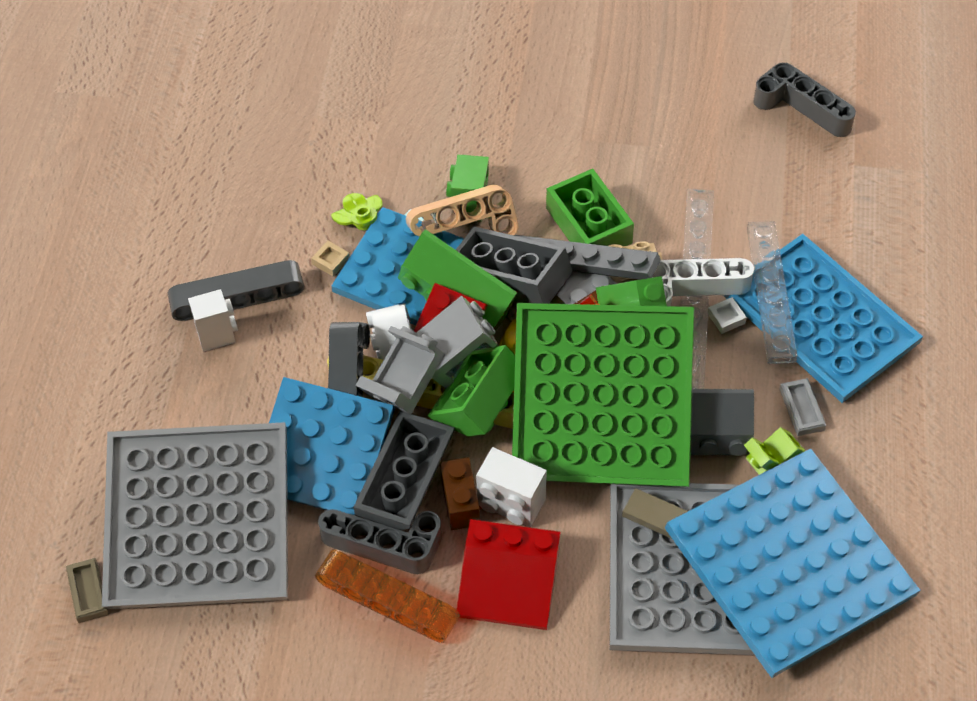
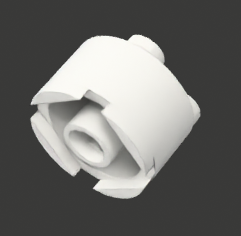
(380, 322)

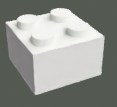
(511, 487)

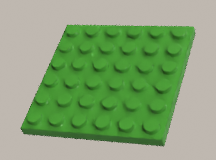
(604, 392)

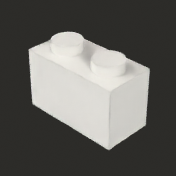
(213, 319)

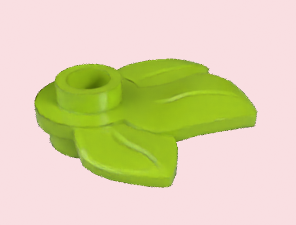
(358, 211)

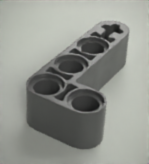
(806, 96)
(346, 355)
(340, 529)

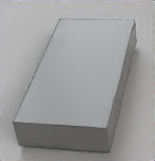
(802, 407)

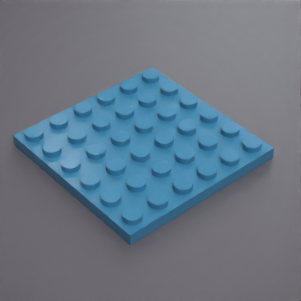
(791, 561)

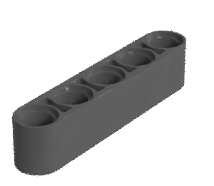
(242, 287)

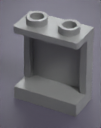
(458, 333)
(404, 370)

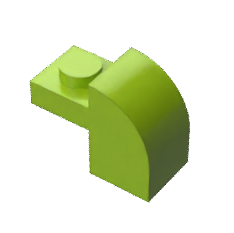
(773, 451)

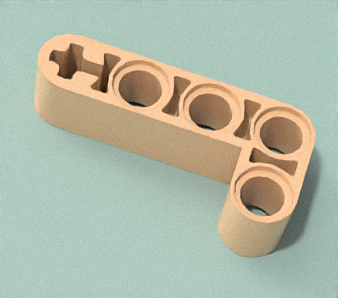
(459, 216)

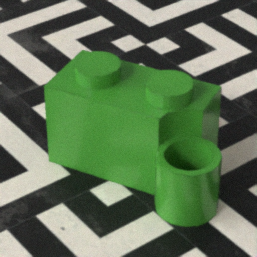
(468, 175)

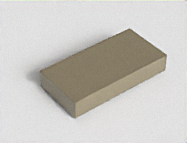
(650, 511)
(86, 590)

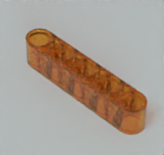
(387, 596)

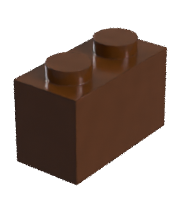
(459, 492)

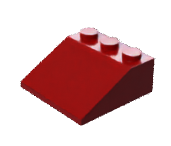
(508, 574)

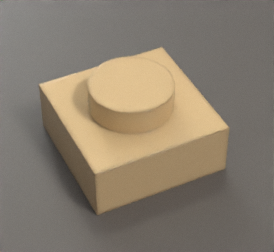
(330, 258)

